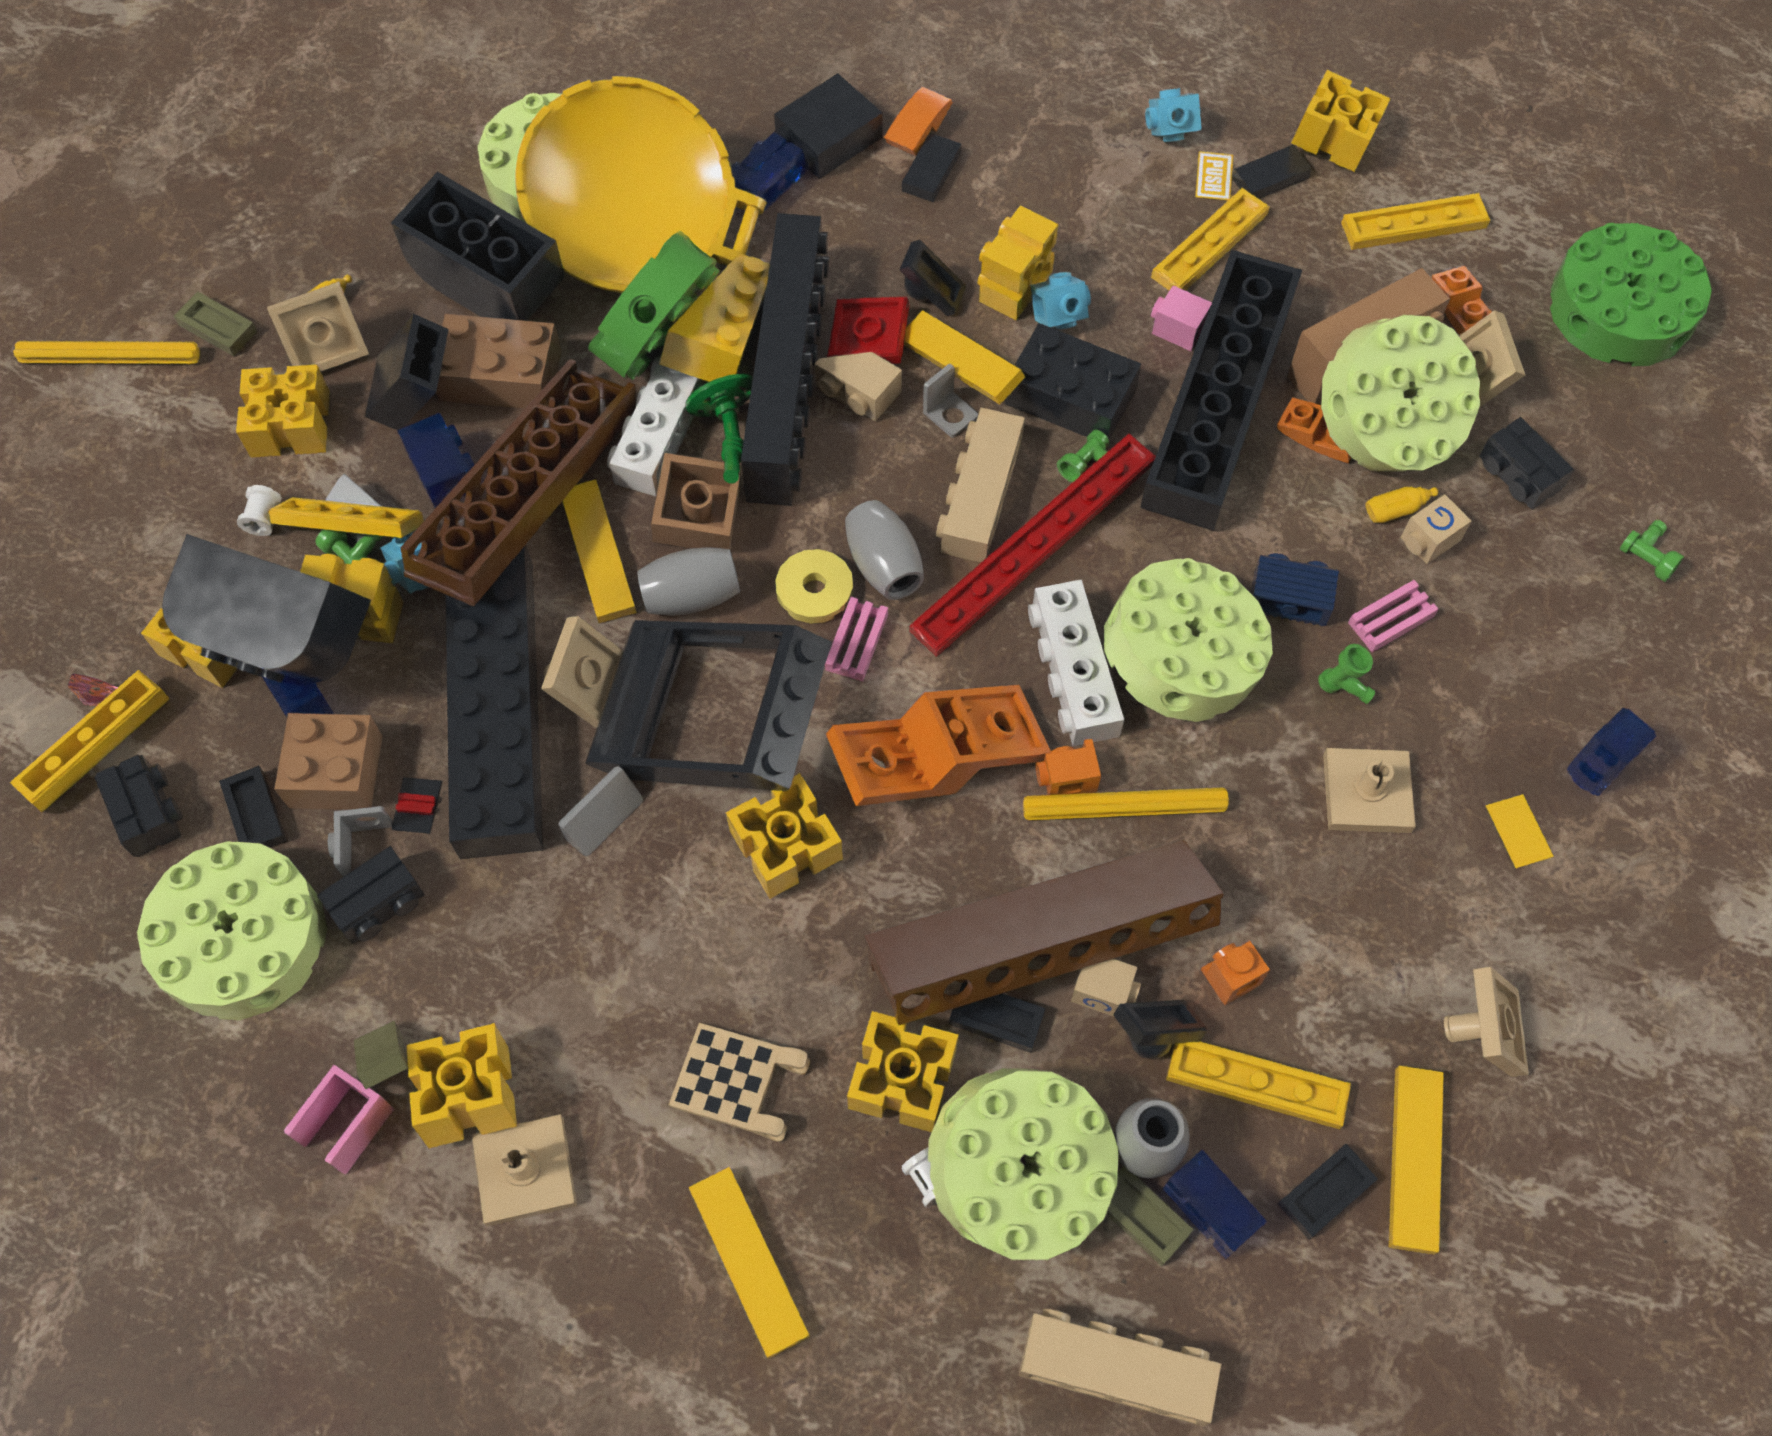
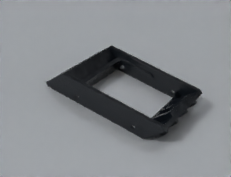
(645, 680)

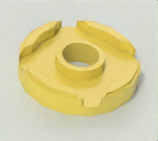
(811, 566)

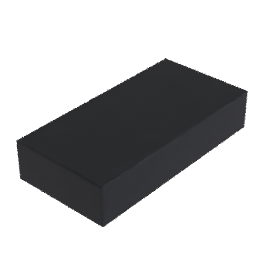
(931, 167)
(1272, 172)
(252, 808)
(1000, 1019)
(1327, 1191)

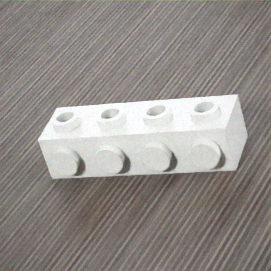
(653, 429)
(1076, 663)

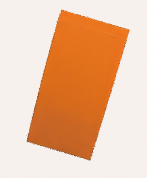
(916, 120)
(1464, 293)
(1306, 425)

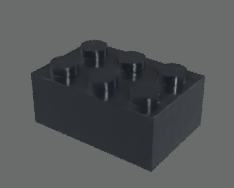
(1073, 382)

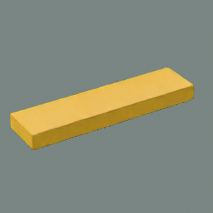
(1415, 221)
(1210, 241)
(972, 362)
(346, 517)
(598, 552)
(1259, 1082)
(1416, 1160)
(749, 1263)

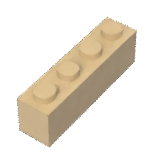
(981, 485)
(1120, 1368)

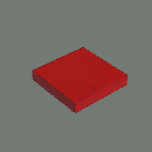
(870, 326)

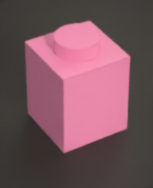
(1180, 317)

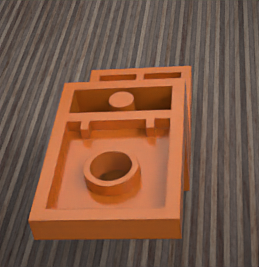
(937, 744)

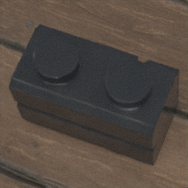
(1525, 463)
(139, 805)
(371, 896)

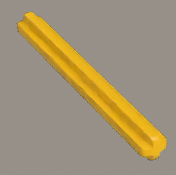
(107, 352)
(1125, 803)

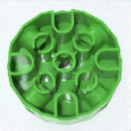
(1629, 294)
(652, 305)

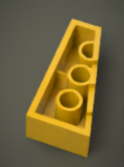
(718, 325)

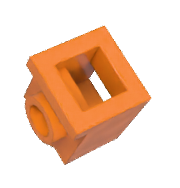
(1070, 770)
(1235, 971)

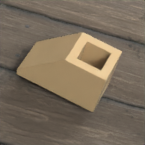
(860, 381)

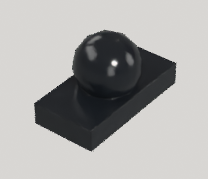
(931, 279)
(1159, 1025)

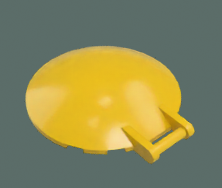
(620, 173)

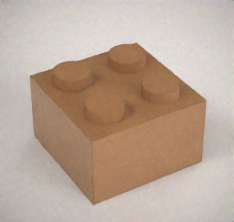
(694, 503)
(328, 761)

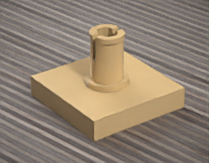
(318, 328)
(1494, 355)
(582, 669)
(1368, 790)
(1495, 1023)
(524, 1170)

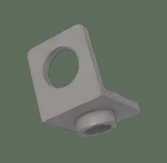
(940, 396)
(344, 824)

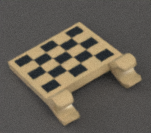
(729, 1078)

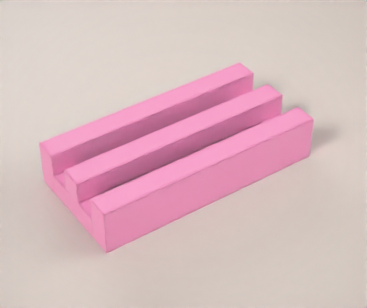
(1416, 600)
(865, 610)

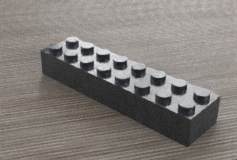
(785, 361)
(1221, 390)
(494, 719)

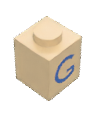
(1435, 529)
(1106, 986)

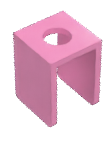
(322, 1104)

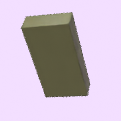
(215, 323)
(380, 1054)
(1146, 1218)

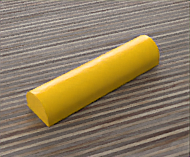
(90, 741)

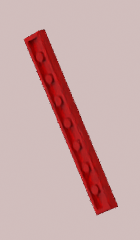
(1031, 545)

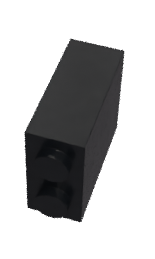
(830, 124)
(406, 372)

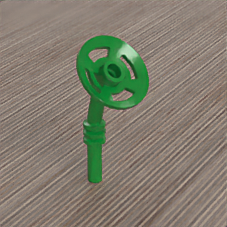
(725, 407)

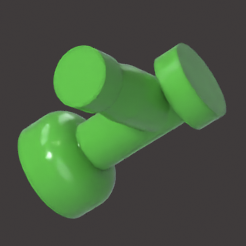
(1074, 465)
(336, 542)
(1643, 548)
(1353, 663)

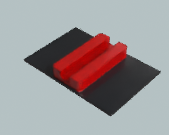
(416, 805)

